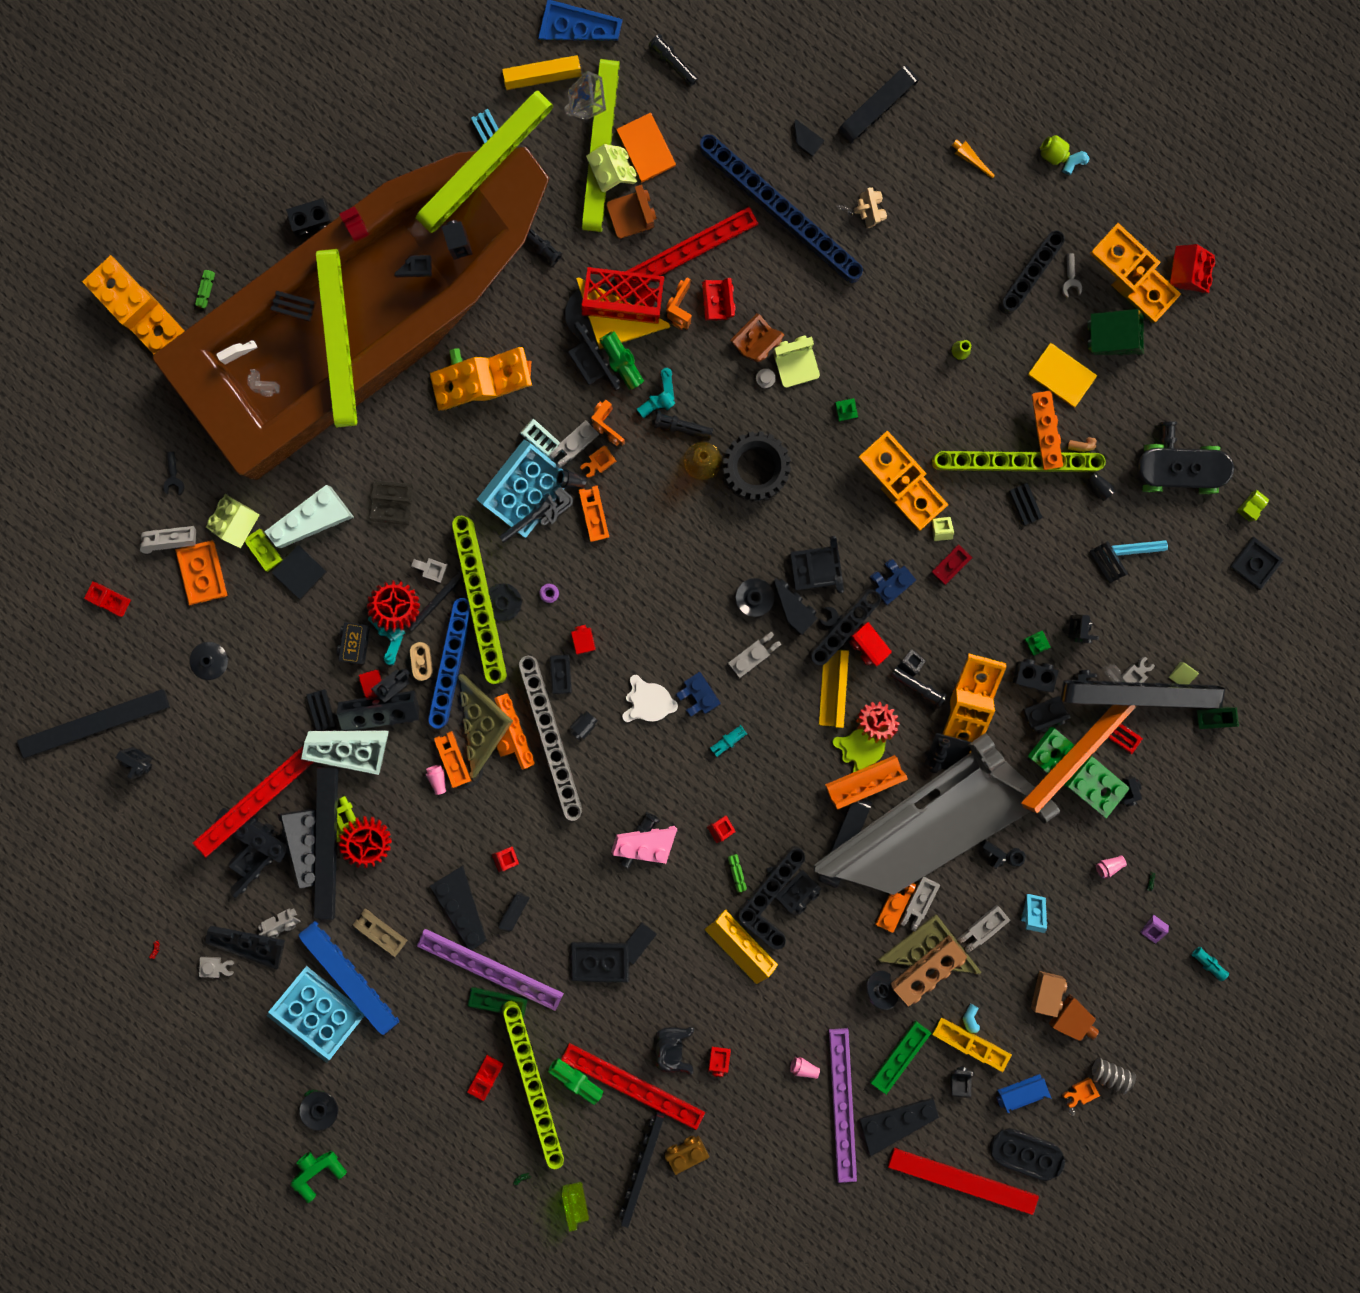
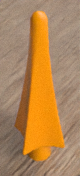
(969, 155)

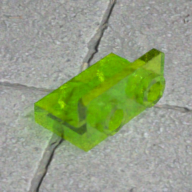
(574, 1205)

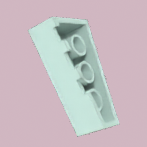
(312, 516)
(347, 749)

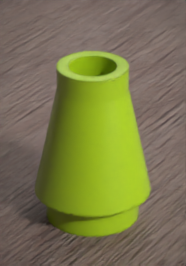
(958, 352)

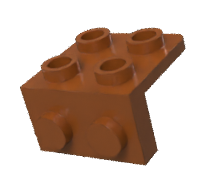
(632, 213)
(756, 339)

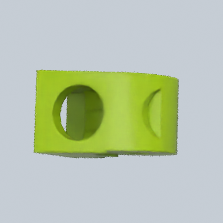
(1253, 506)

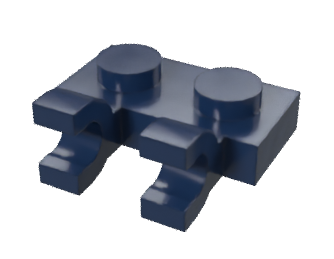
(895, 583)
(701, 692)

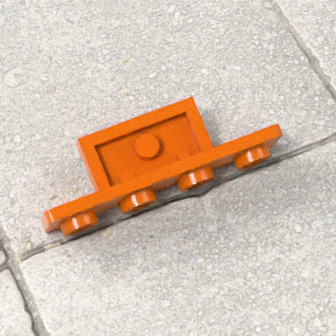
(1047, 430)
(513, 739)

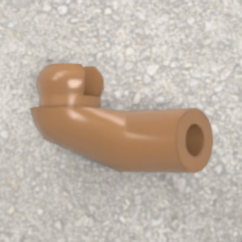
(1081, 446)

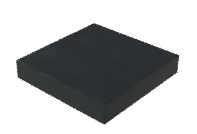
(1256, 563)
(299, 572)

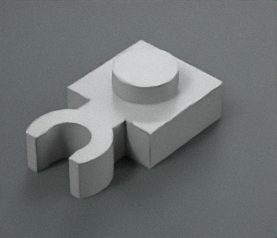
(1136, 674)
(212, 967)

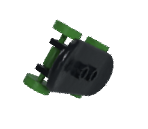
(1185, 468)

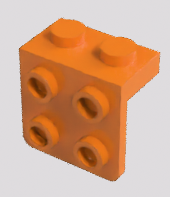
(680, 318)
(601, 411)

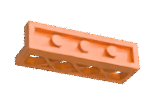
(865, 782)

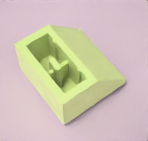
(232, 521)

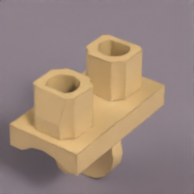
(868, 207)

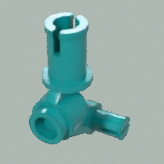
(663, 400)
(395, 638)

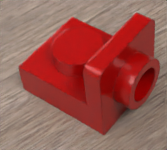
(719, 1061)

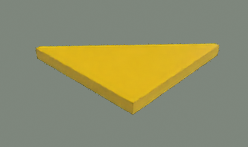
(624, 329)

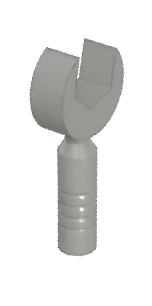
(1071, 274)

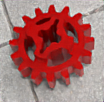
(887, 724)

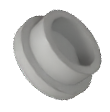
(765, 378)

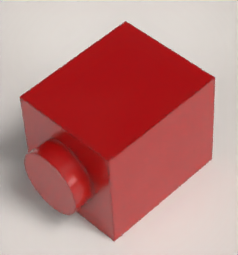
(583, 639)

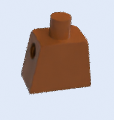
(1074, 1020)

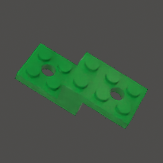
(1087, 780)

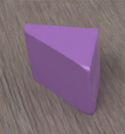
(1155, 929)

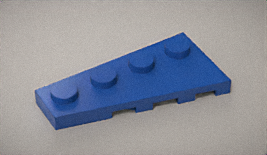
(575, 23)

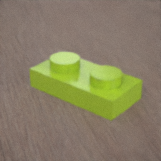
(263, 550)

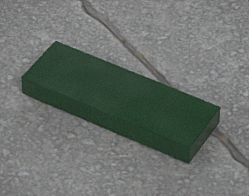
(494, 1001)

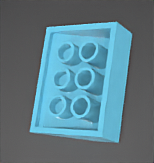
(520, 485)
(316, 1014)

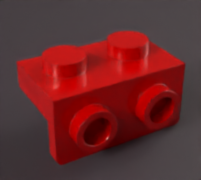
(718, 299)

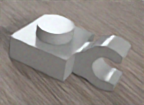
(432, 569)

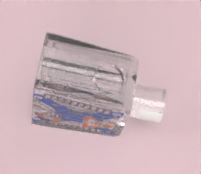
(586, 97)

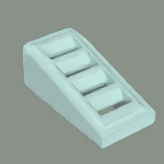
(529, 426)

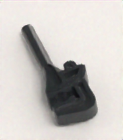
(545, 511)

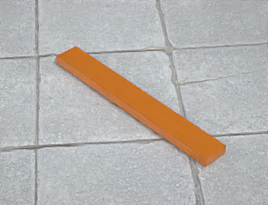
(1076, 757)

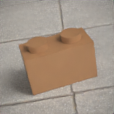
(1049, 994)

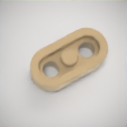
(421, 661)

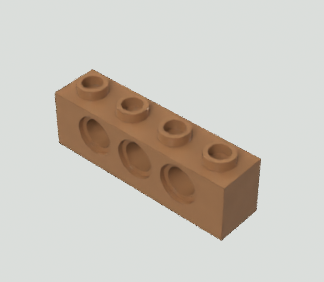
(931, 960)

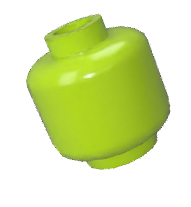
(1055, 150)

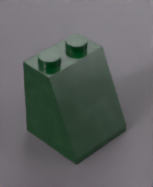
(1116, 333)

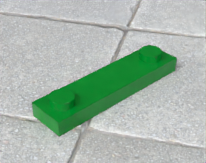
(900, 1057)

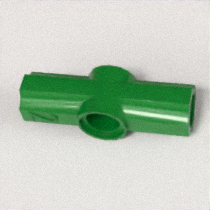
(621, 360)
(575, 1081)

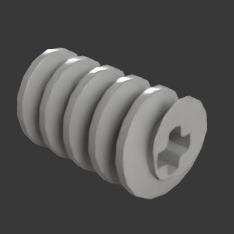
(1113, 1075)

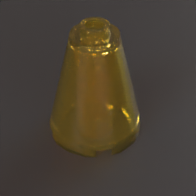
(702, 468)

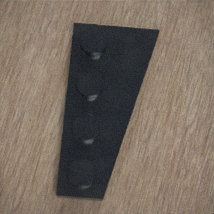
(458, 902)
(247, 945)

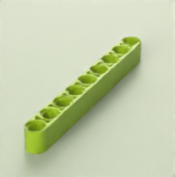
(601, 135)
(484, 161)
(336, 338)
(1008, 461)
(472, 592)
(533, 1093)

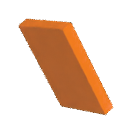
(646, 147)
(201, 572)

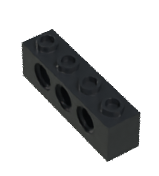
(373, 712)

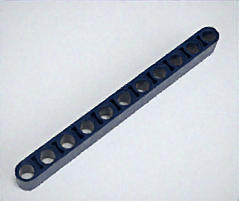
(778, 200)

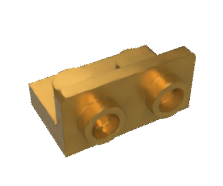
(686, 1154)

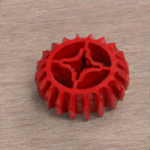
(393, 590)
(379, 847)

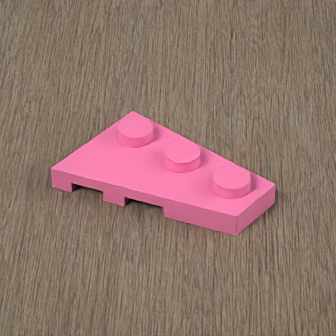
(646, 846)

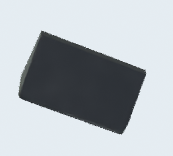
(514, 911)

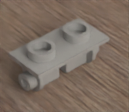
(286, 922)

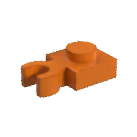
(600, 460)
(1083, 1092)

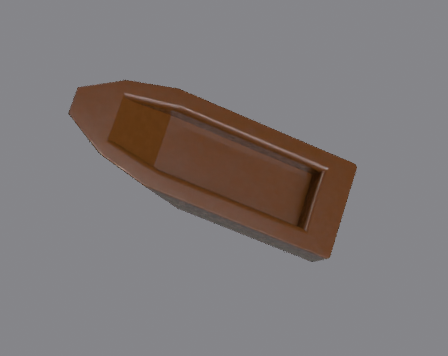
(387, 317)

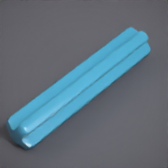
(1137, 548)

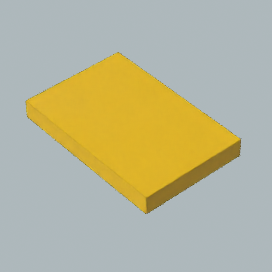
(1062, 375)

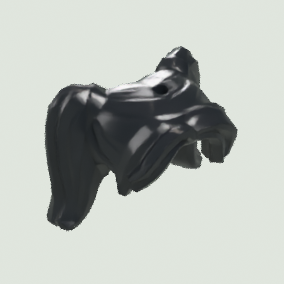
(670, 1050)

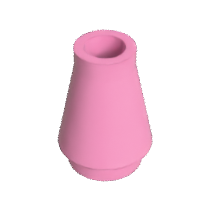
(436, 778)
(1109, 867)
(803, 1068)

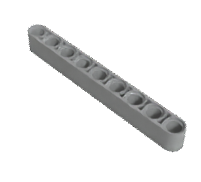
(550, 747)

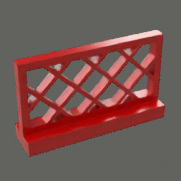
(623, 310)

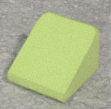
(942, 529)
(1183, 674)

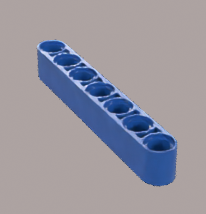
(444, 671)
(348, 979)

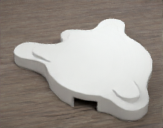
(649, 701)

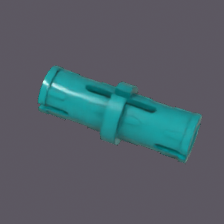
(728, 740)
(1210, 964)

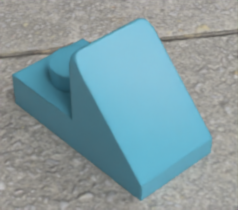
(1035, 913)

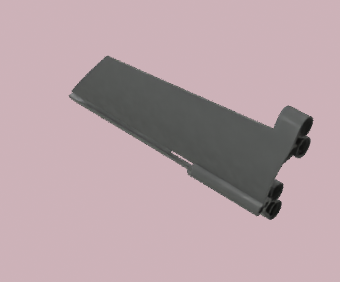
(908, 843)

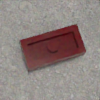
(951, 564)

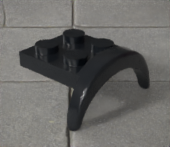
(817, 567)

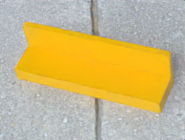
(541, 72)
(834, 690)
(741, 947)

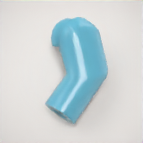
(969, 1020)

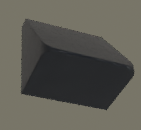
(911, 663)

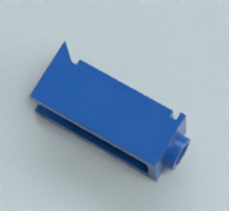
(1023, 1093)

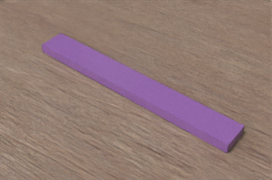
(490, 969)
(842, 1105)

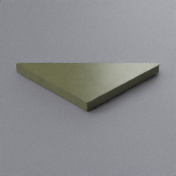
(483, 724)
(921, 942)

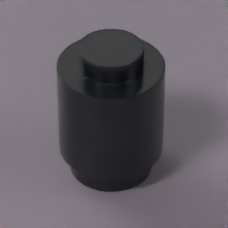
(583, 725)

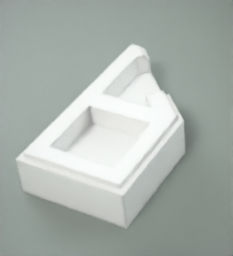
(235, 351)

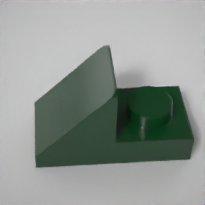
(1218, 717)

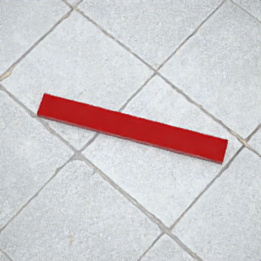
(693, 247)
(252, 803)
(633, 1086)
(963, 1181)

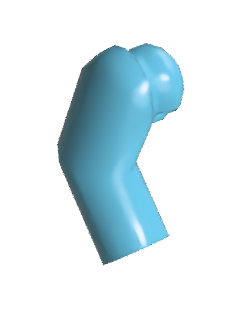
(1077, 158)

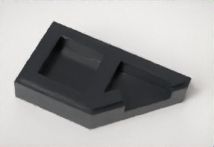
(807, 139)
(416, 267)

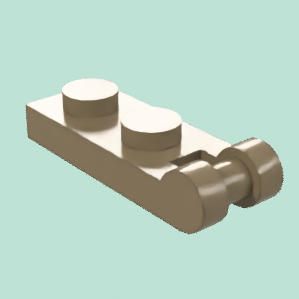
(380, 933)

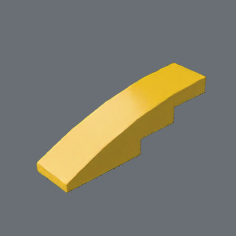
(972, 1044)

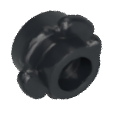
(1016, 852)

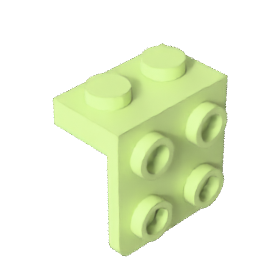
(611, 166)
(796, 361)

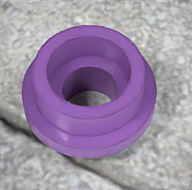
(549, 587)

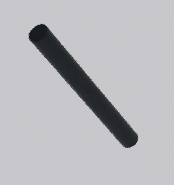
(436, 600)

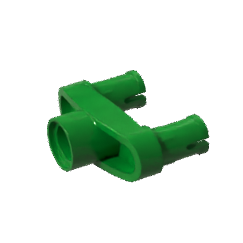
(310, 1167)

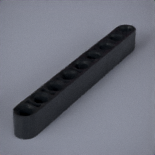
(1142, 694)

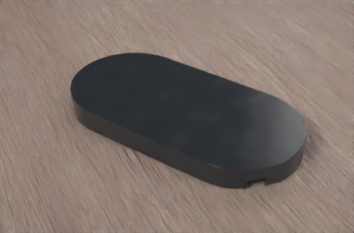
(1027, 1154)

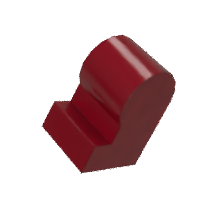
(354, 224)

